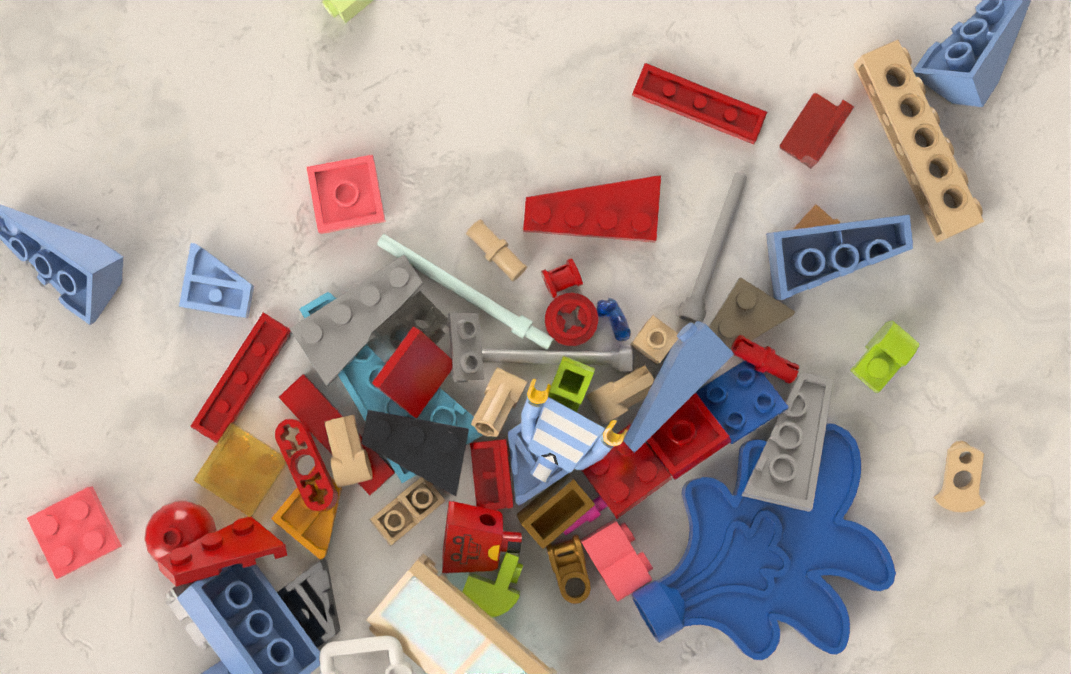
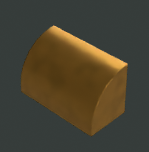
(554, 510)

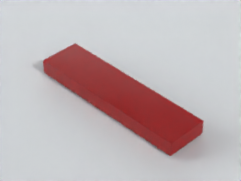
(699, 103)
(241, 377)
(314, 410)

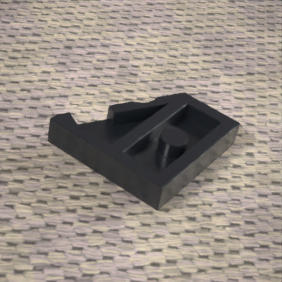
(313, 602)

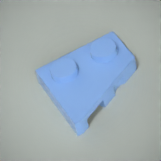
(214, 286)
(522, 462)

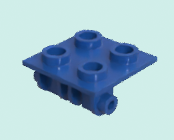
(741, 400)

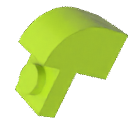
(885, 355)
(571, 383)
(496, 596)

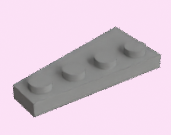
(343, 326)
(793, 452)

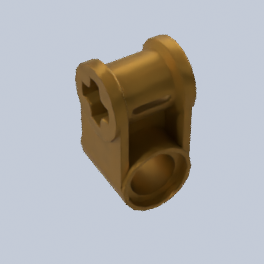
(569, 567)

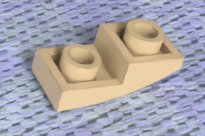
(407, 510)

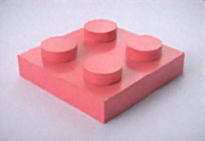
(346, 194)
(74, 532)

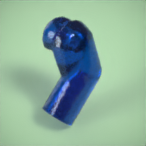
(617, 319)

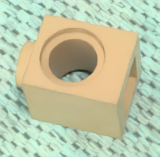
(654, 340)

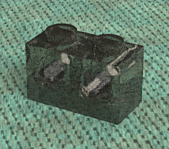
(402, 321)

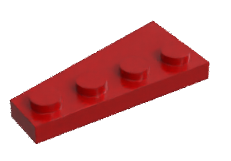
(601, 211)

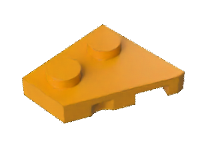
(307, 526)

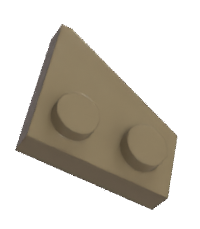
(747, 313)

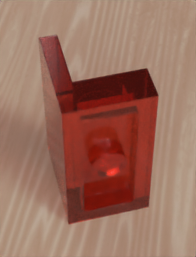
(815, 129)

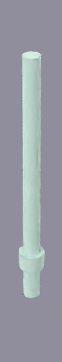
(520, 325)

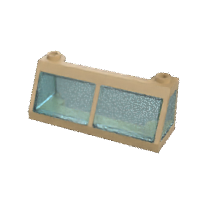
(447, 630)

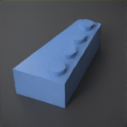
(821, 253)

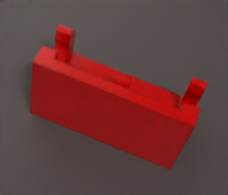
(492, 474)

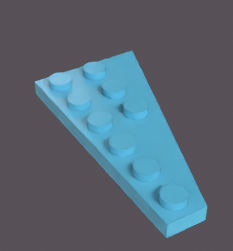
(358, 381)

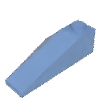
(974, 56)
(73, 263)
(686, 368)

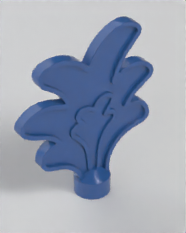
(766, 560)

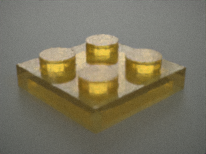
(241, 469)

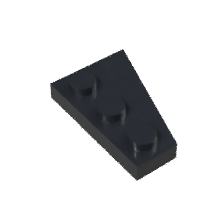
(420, 446)

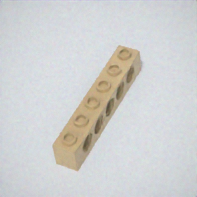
(901, 132)

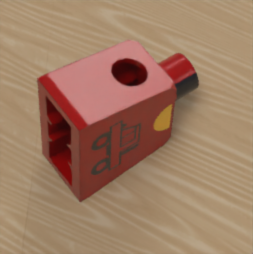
(475, 539)

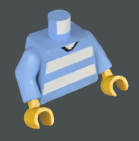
(562, 435)

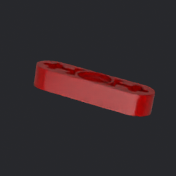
(286, 447)

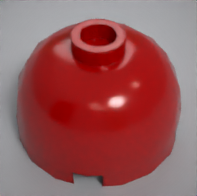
(176, 527)

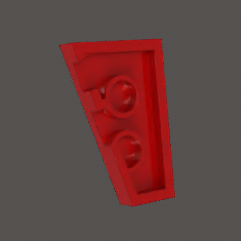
(231, 545)

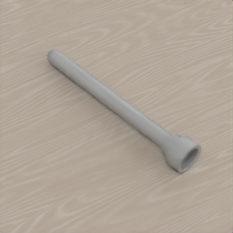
(694, 306)
(619, 358)

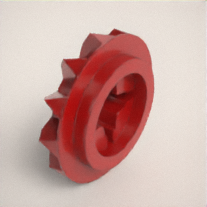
(586, 315)

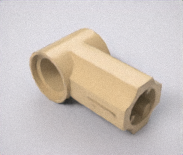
(500, 397)
(617, 397)
(349, 460)

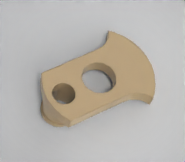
(967, 497)

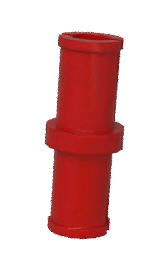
(765, 359)

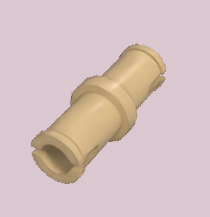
(496, 250)

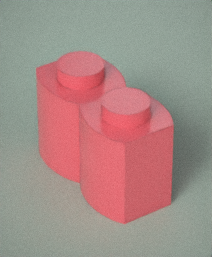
(617, 560)

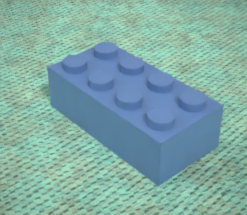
(249, 623)

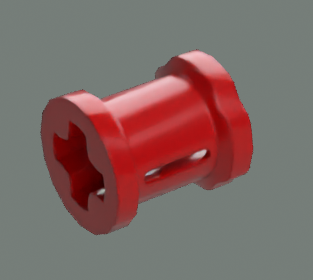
(561, 278)

